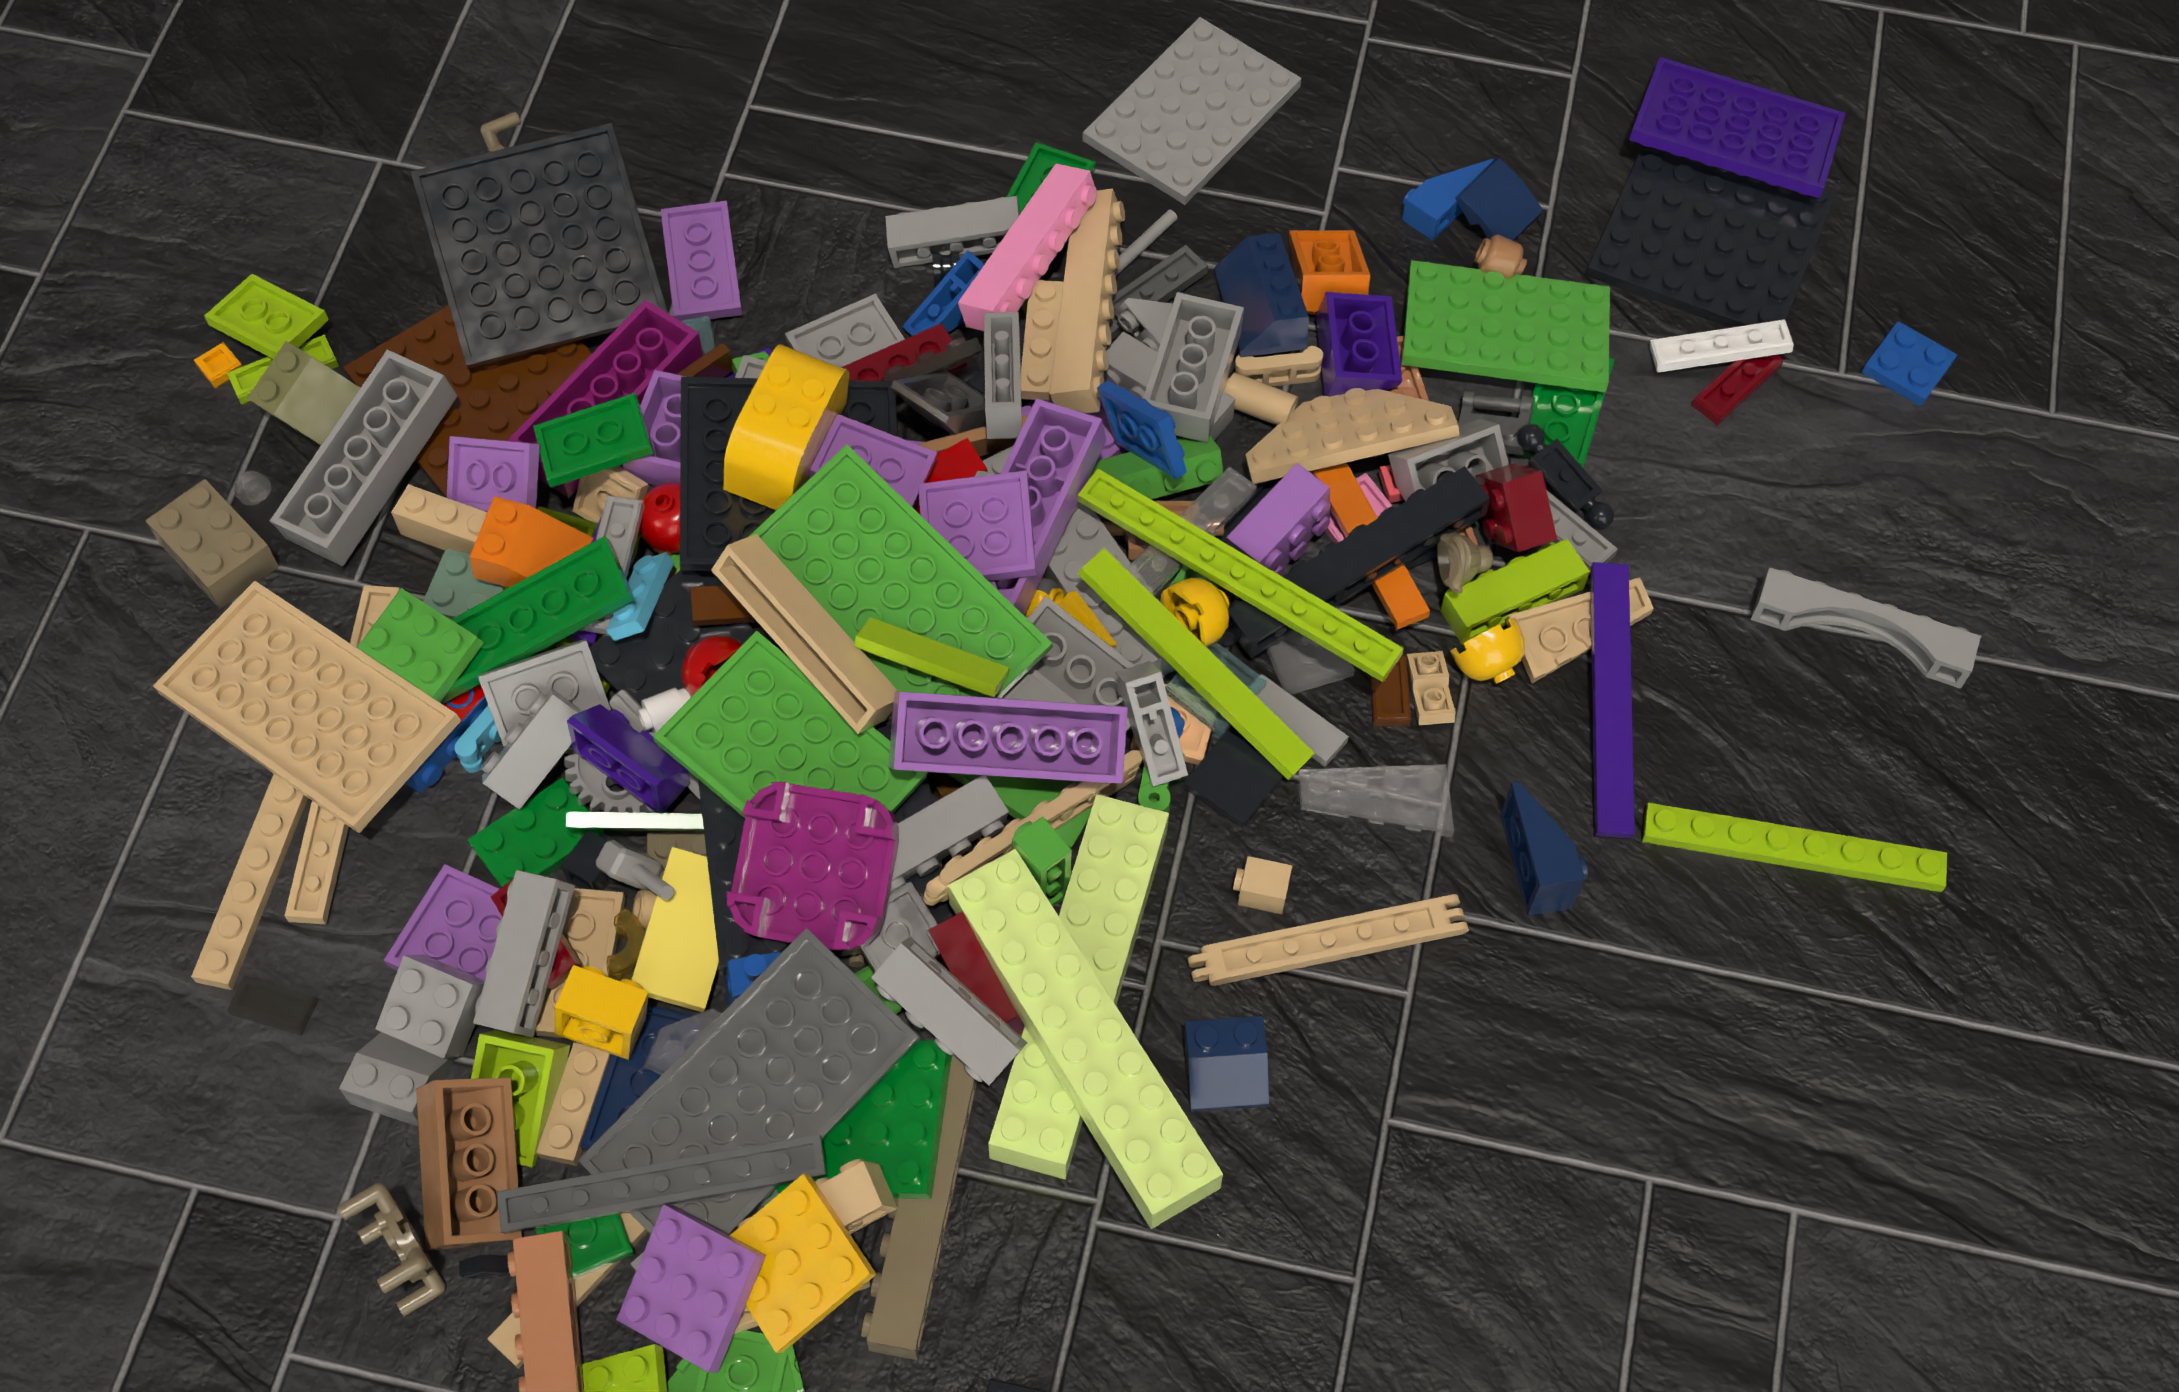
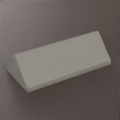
(1080, 662)

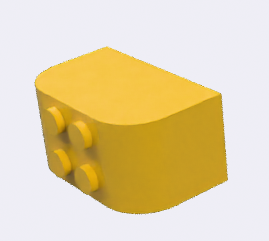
(783, 426)

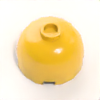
(1199, 608)
(1492, 653)

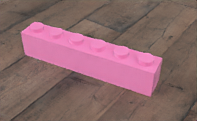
(1029, 245)

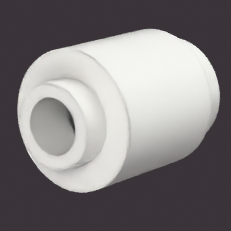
(661, 707)

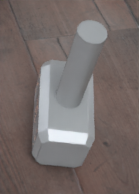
(633, 868)

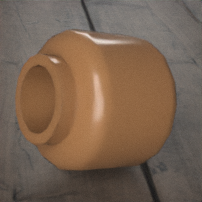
(1501, 256)

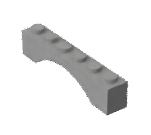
(1934, 647)

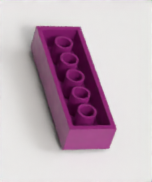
(618, 368)

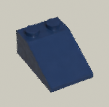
(1542, 854)

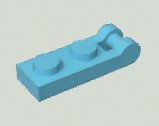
(477, 741)

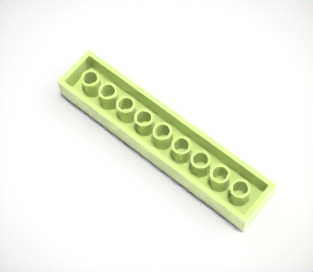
(1103, 915)
(1086, 1040)

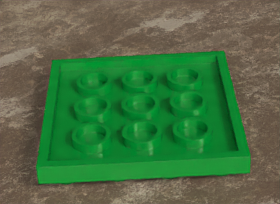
(897, 1124)

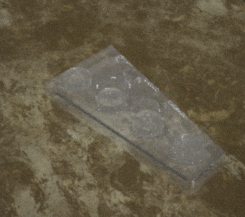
(1391, 794)

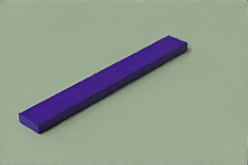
(1612, 701)

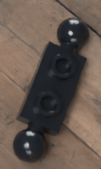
(1565, 476)

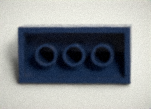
(1264, 283)

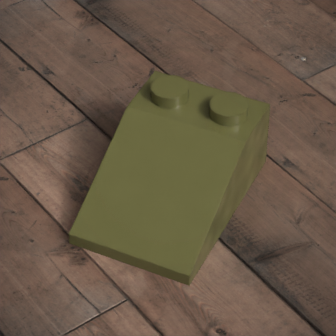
(303, 393)

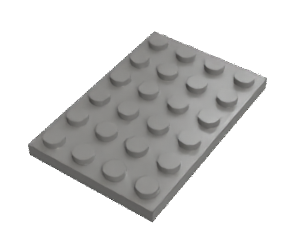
(1191, 110)

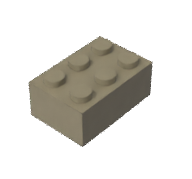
(212, 543)

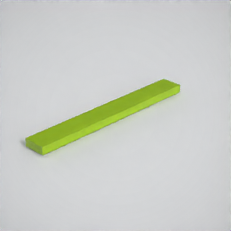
(1196, 663)

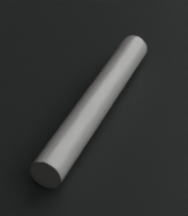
(1146, 239)

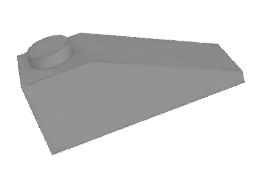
(1152, 722)

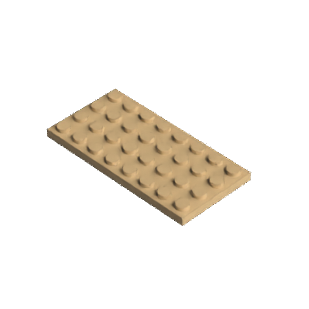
(307, 705)

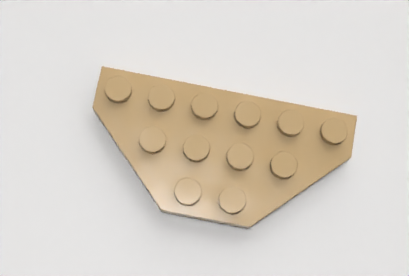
(1347, 430)

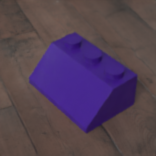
(1358, 343)
(627, 756)

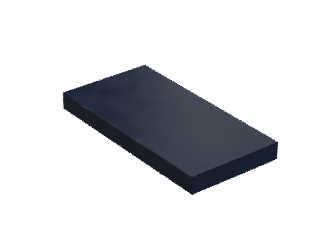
(627, 1079)

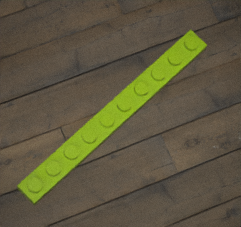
(1241, 575)

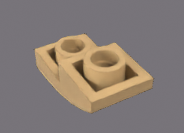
(1430, 688)

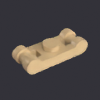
(1282, 368)

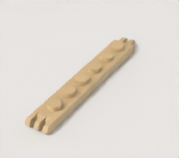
(1070, 804)
(1328, 941)

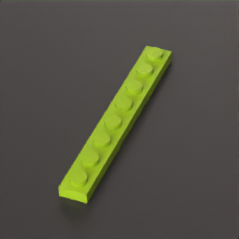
(1795, 847)

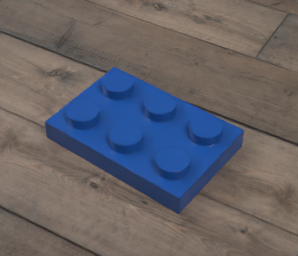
(1142, 429)

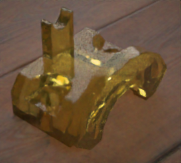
(630, 929)

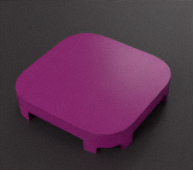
(814, 865)

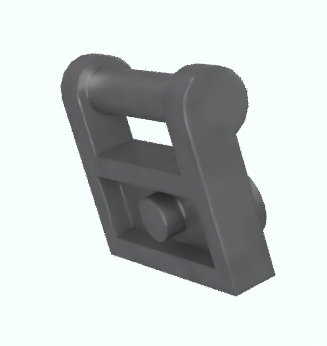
(1508, 425)

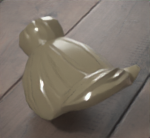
(1461, 560)

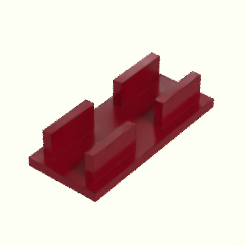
(903, 352)

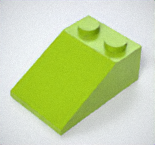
(535, 1077)

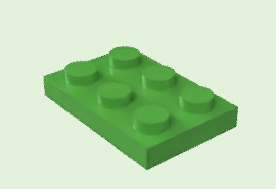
(420, 645)

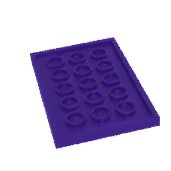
(1738, 127)

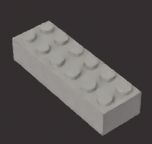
(364, 457)

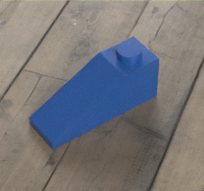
(1434, 204)
(943, 301)

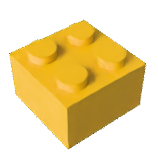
(601, 1011)

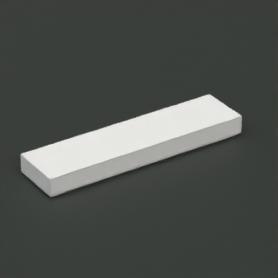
(1721, 346)

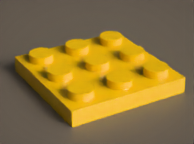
(807, 1263)

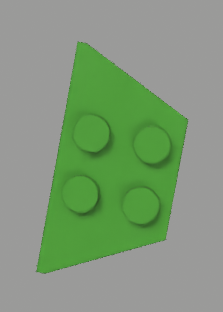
(746, 1367)

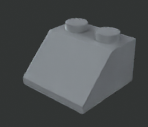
(387, 1075)

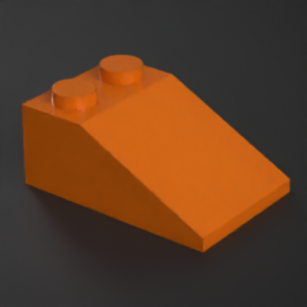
(1327, 263)
(520, 542)

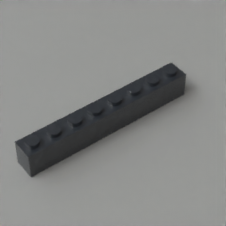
(1369, 553)

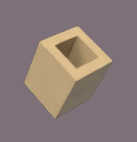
(1263, 884)

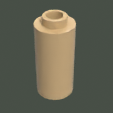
(1260, 399)

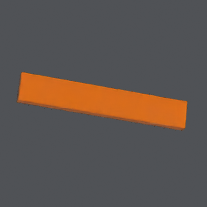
(1352, 509)

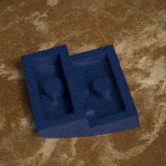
(1499, 201)

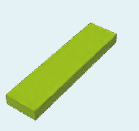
(931, 657)

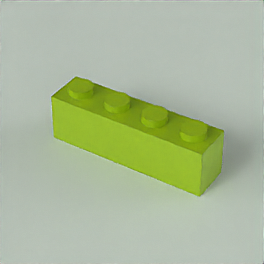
(1521, 585)

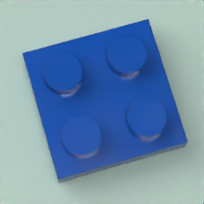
(1909, 363)

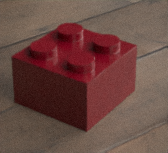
(1517, 507)

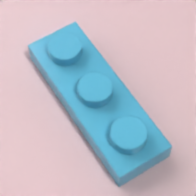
(646, 586)

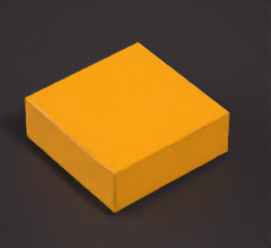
(217, 363)

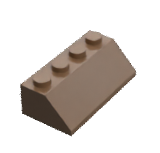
(465, 1160)

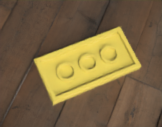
(680, 940)

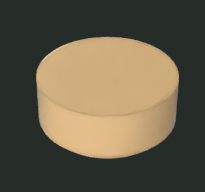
(643, 906)

